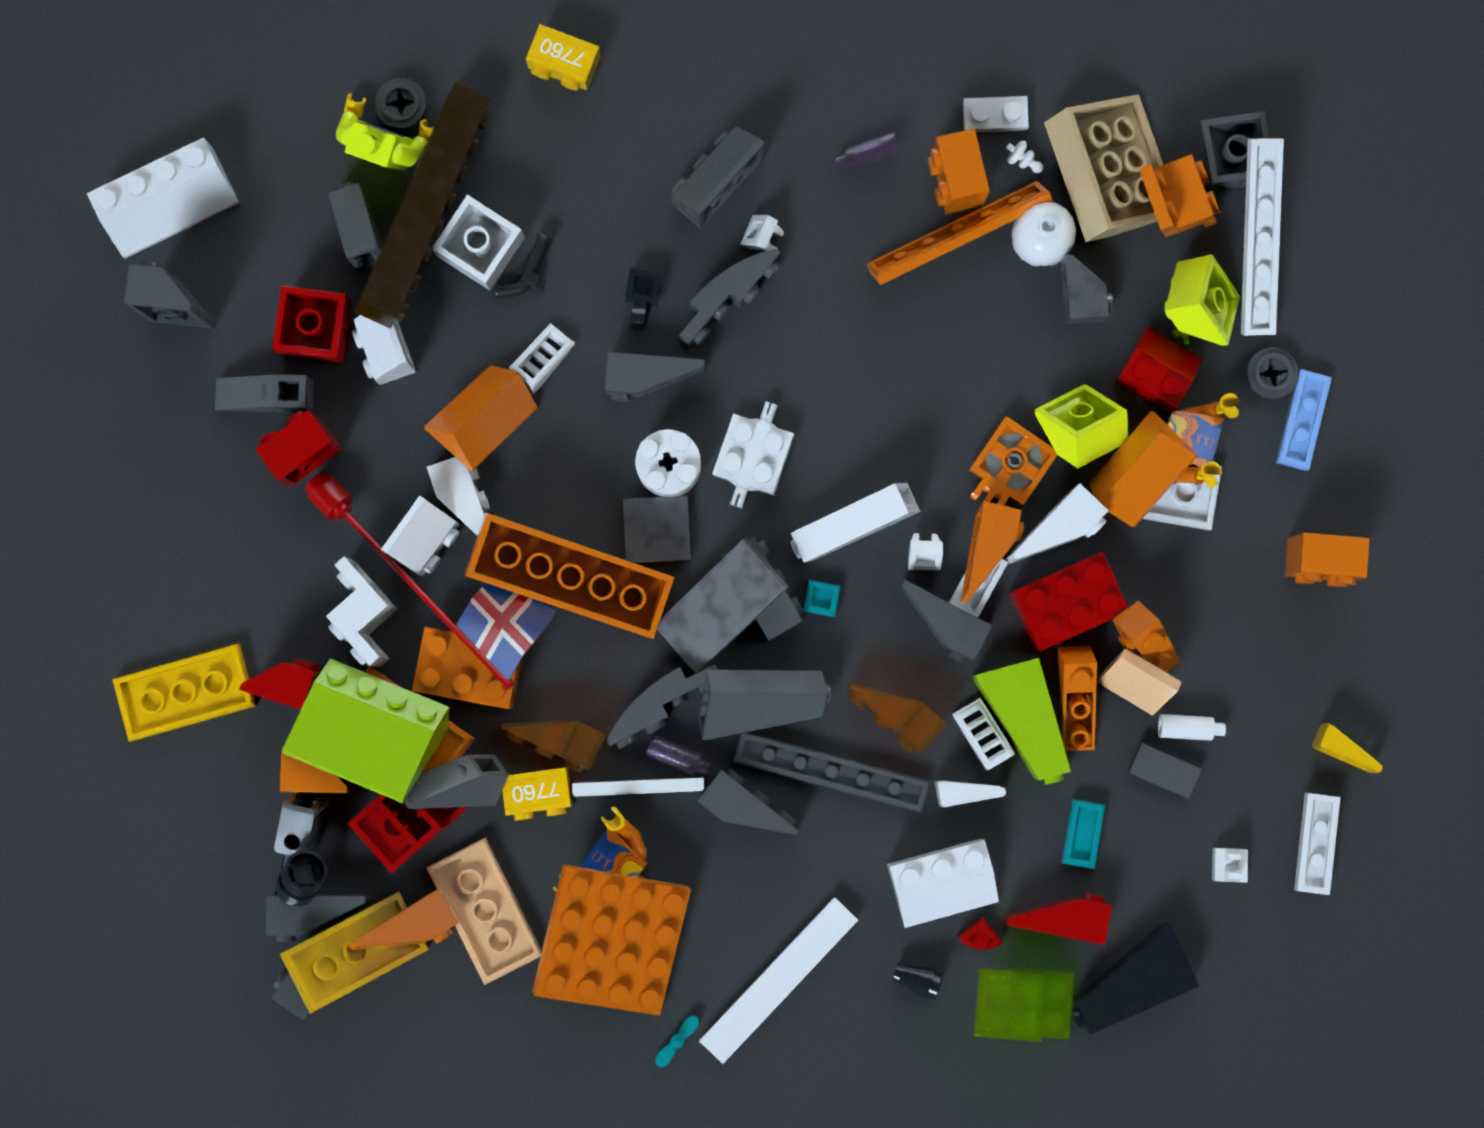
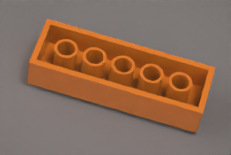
(569, 575)

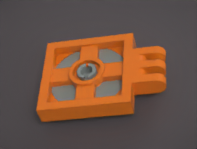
(1011, 464)

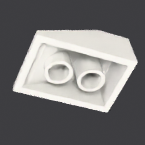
(1069, 520)

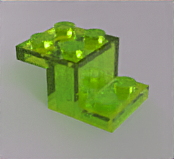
(1023, 1004)

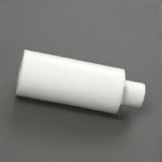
(1189, 727)

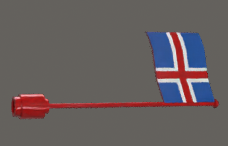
(496, 622)

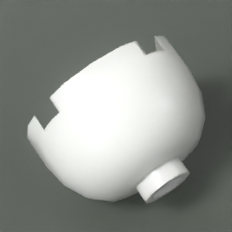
(1044, 234)

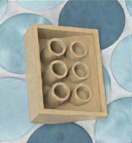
(1100, 162)

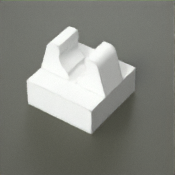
(760, 232)
(925, 554)
(1230, 865)

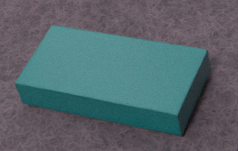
(1083, 833)

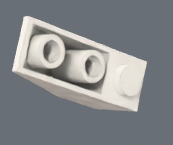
(458, 491)

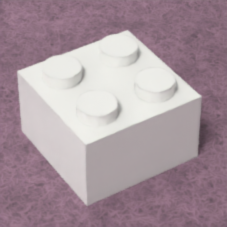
(478, 242)

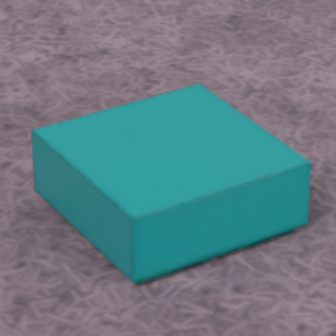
(821, 598)

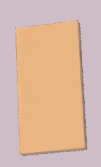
(486, 911)

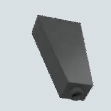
(759, 700)

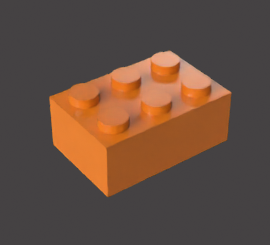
(454, 672)

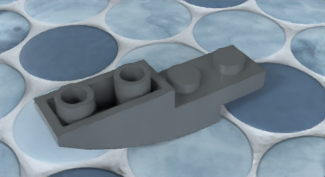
(736, 284)
(648, 708)

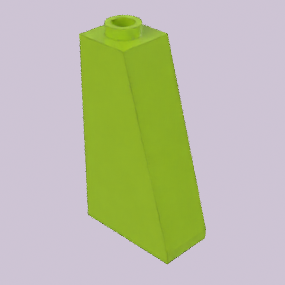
(1026, 713)

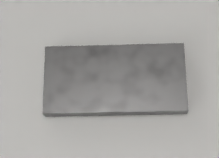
(721, 605)

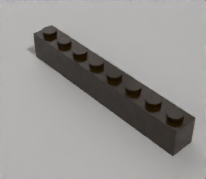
(422, 206)

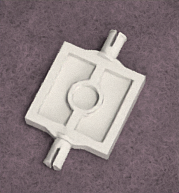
(753, 454)

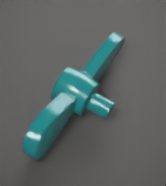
(677, 1041)

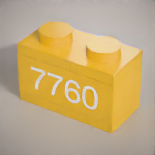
(563, 58)
(537, 792)

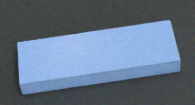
(1303, 420)

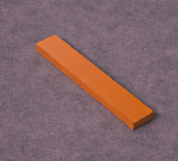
(957, 233)

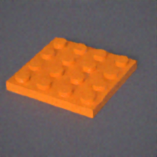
(611, 940)

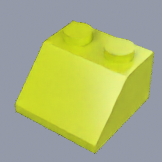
(1202, 300)
(1083, 425)

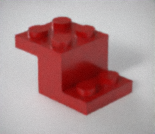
(399, 832)

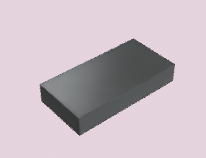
(1164, 770)

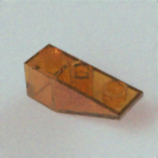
(907, 717)
(568, 739)

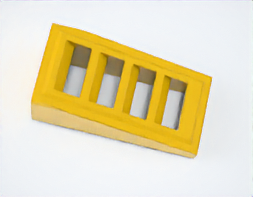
(1336, 744)

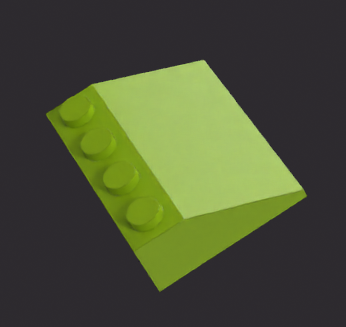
(367, 730)

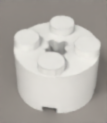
(652, 454)

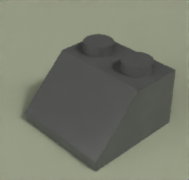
(1226, 146)

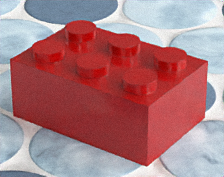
(1068, 602)

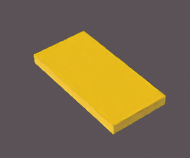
(183, 692)
(328, 968)

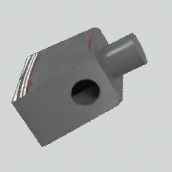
(300, 823)

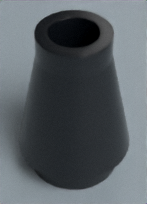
(919, 980)

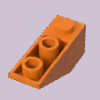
(1077, 697)

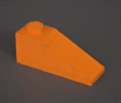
(992, 536)
(416, 924)

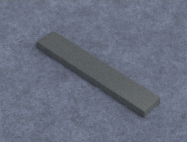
(831, 771)

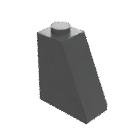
(356, 225)

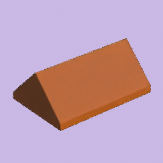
(483, 415)
(1142, 470)

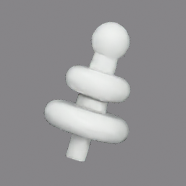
(1026, 158)

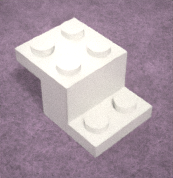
(360, 613)

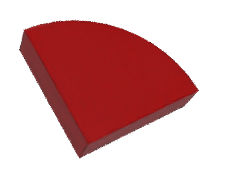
(980, 936)

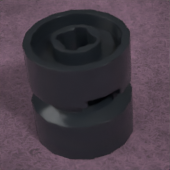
(301, 878)

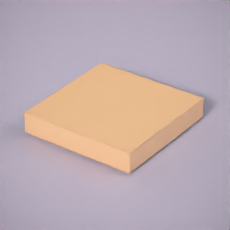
(1139, 682)

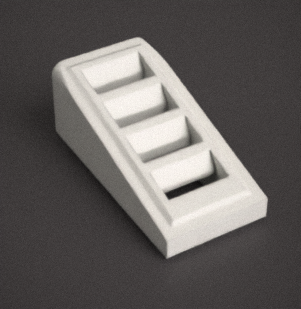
(549, 366)
(995, 759)
(959, 793)

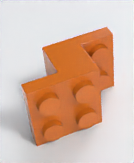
(1180, 195)

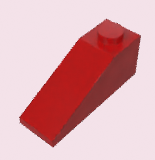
(1071, 918)

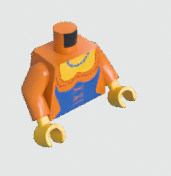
(1201, 431)
(618, 850)

